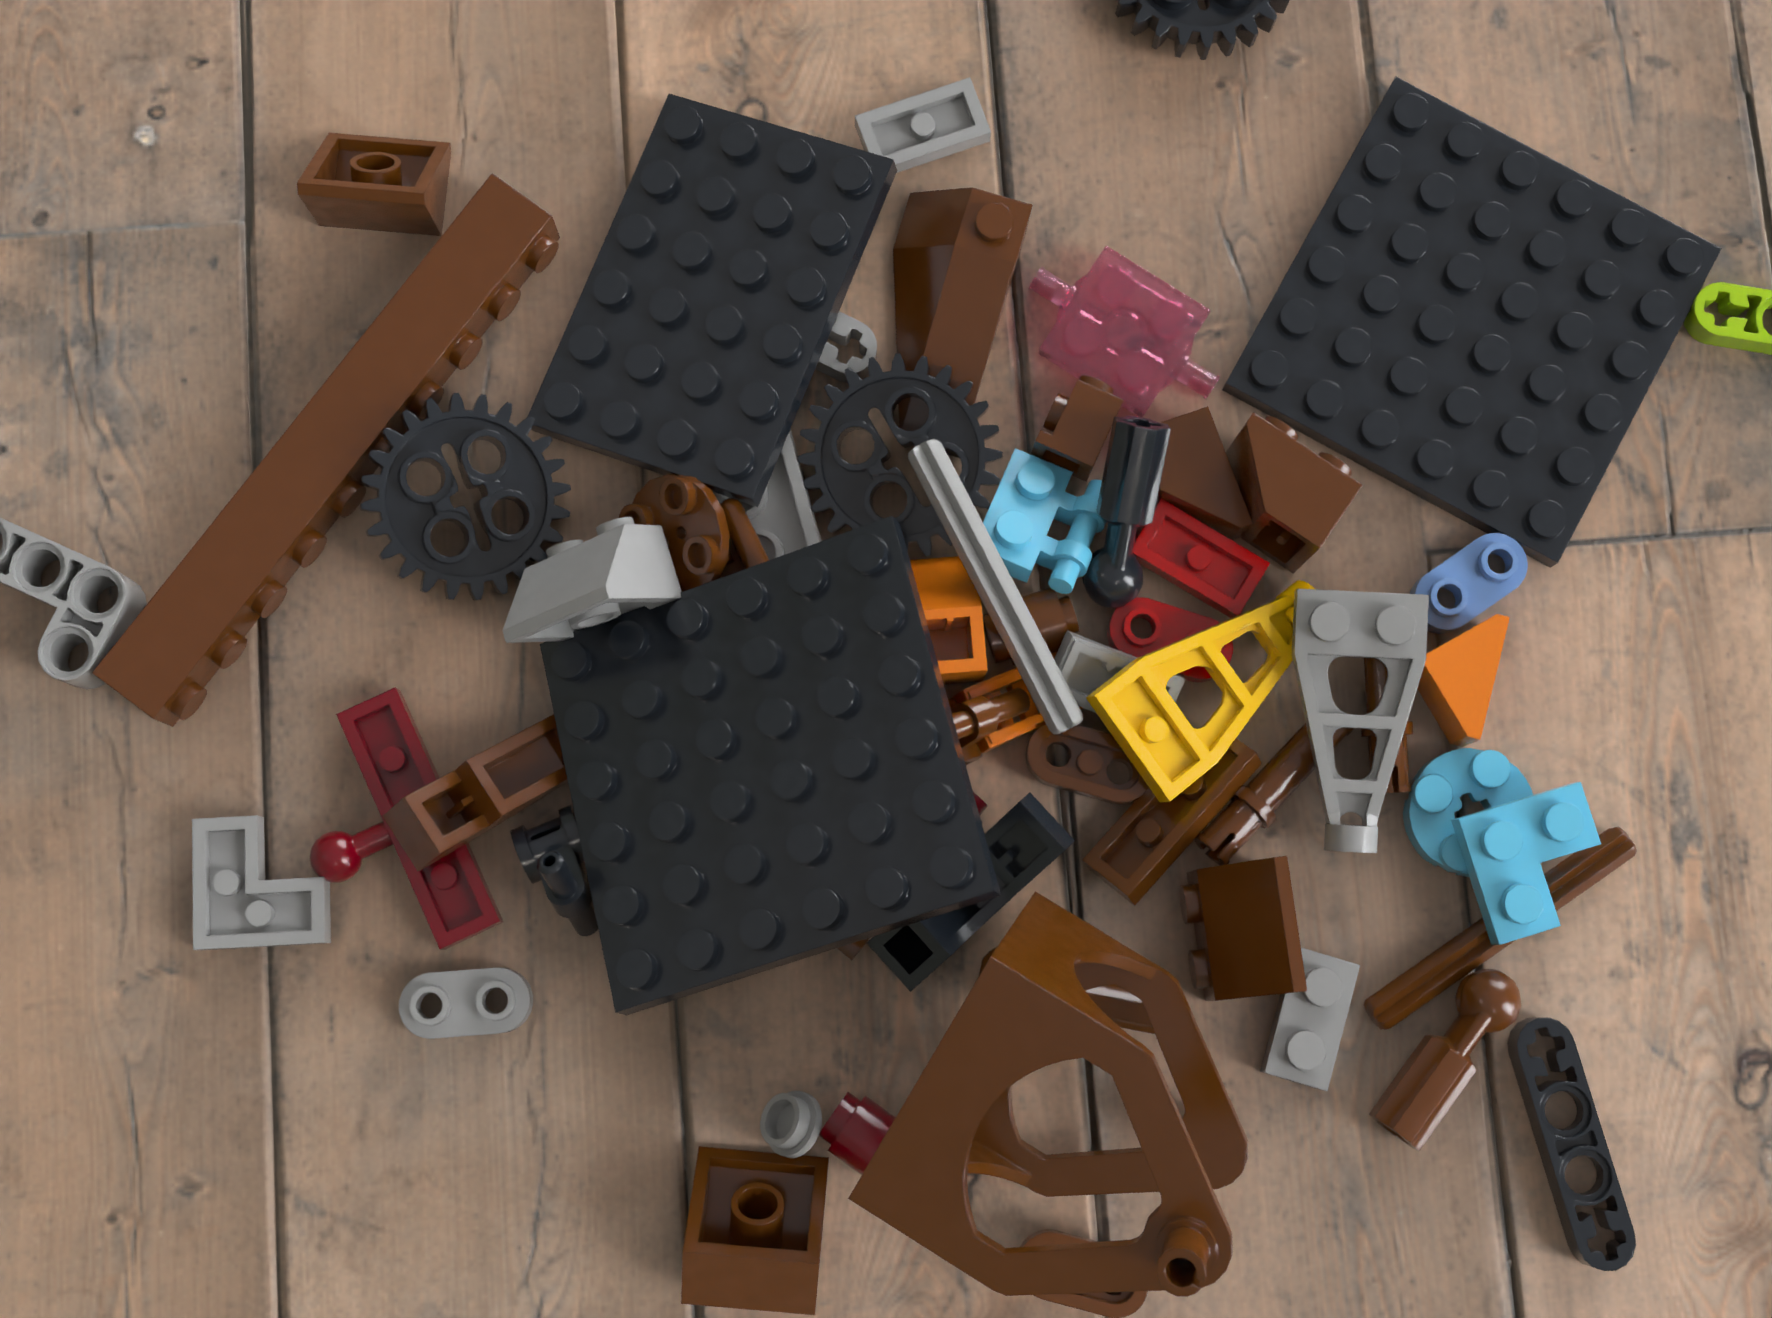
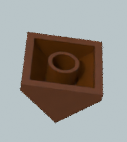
(377, 184)

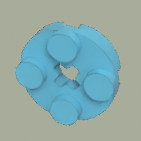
(1435, 797)

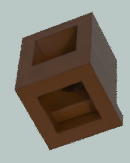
(1078, 426)

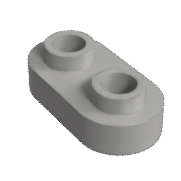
(464, 1003)

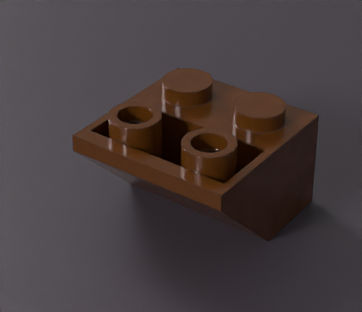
(1288, 490)

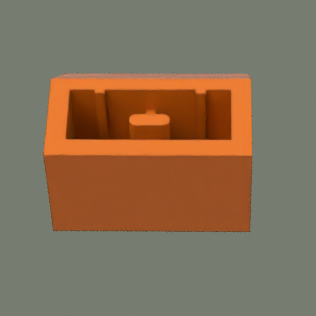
(953, 618)

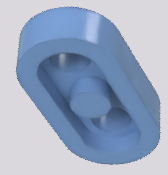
(1472, 581)

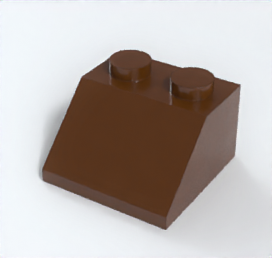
(1243, 930)
(754, 1231)

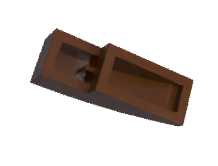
(479, 794)

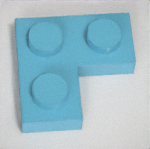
(1506, 852)

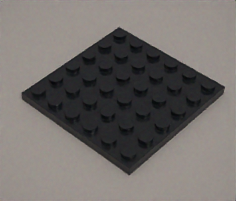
(1473, 321)
(765, 769)

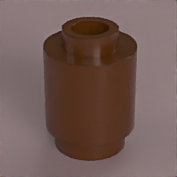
(1051, 616)

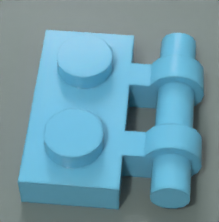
(1023, 511)

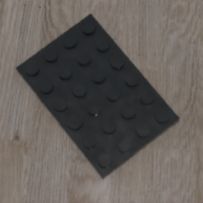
(713, 297)

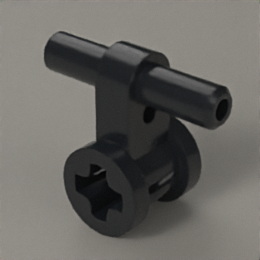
(555, 856)

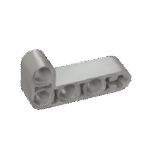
(74, 596)

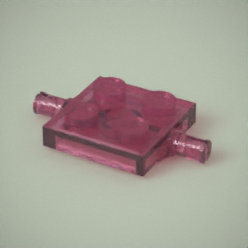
(1124, 330)

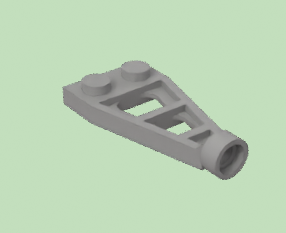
(1357, 626)

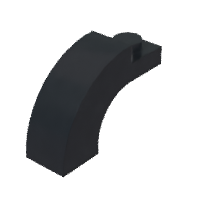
(1020, 849)

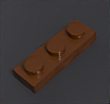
(1157, 833)

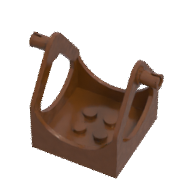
(961, 1120)

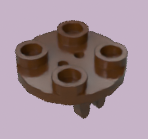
(686, 505)

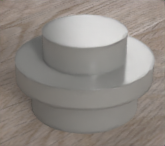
(791, 1123)

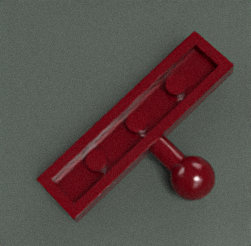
(393, 766)

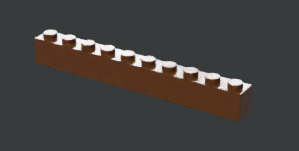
(318, 462)

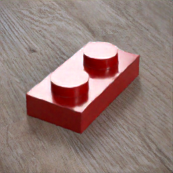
(1199, 559)

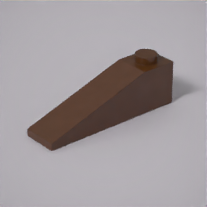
(952, 283)

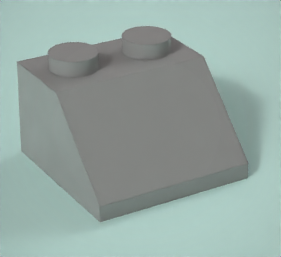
(592, 582)

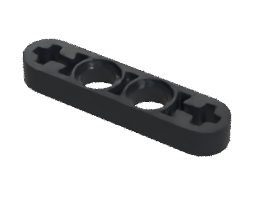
(1578, 1139)

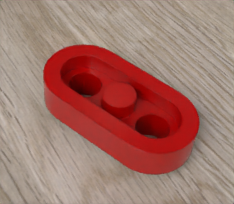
(1168, 626)

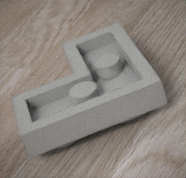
(235, 901)

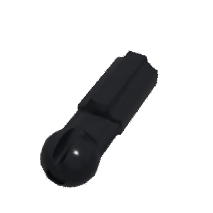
(1126, 502)

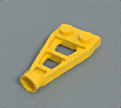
(1153, 727)

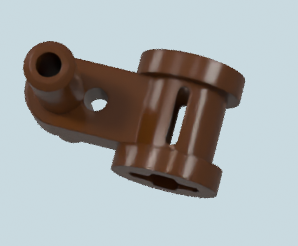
(981, 716)

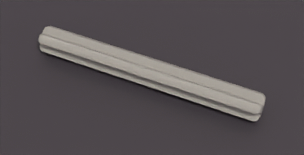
(995, 586)

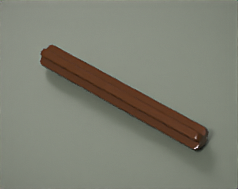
(1473, 944)

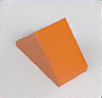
(1461, 679)

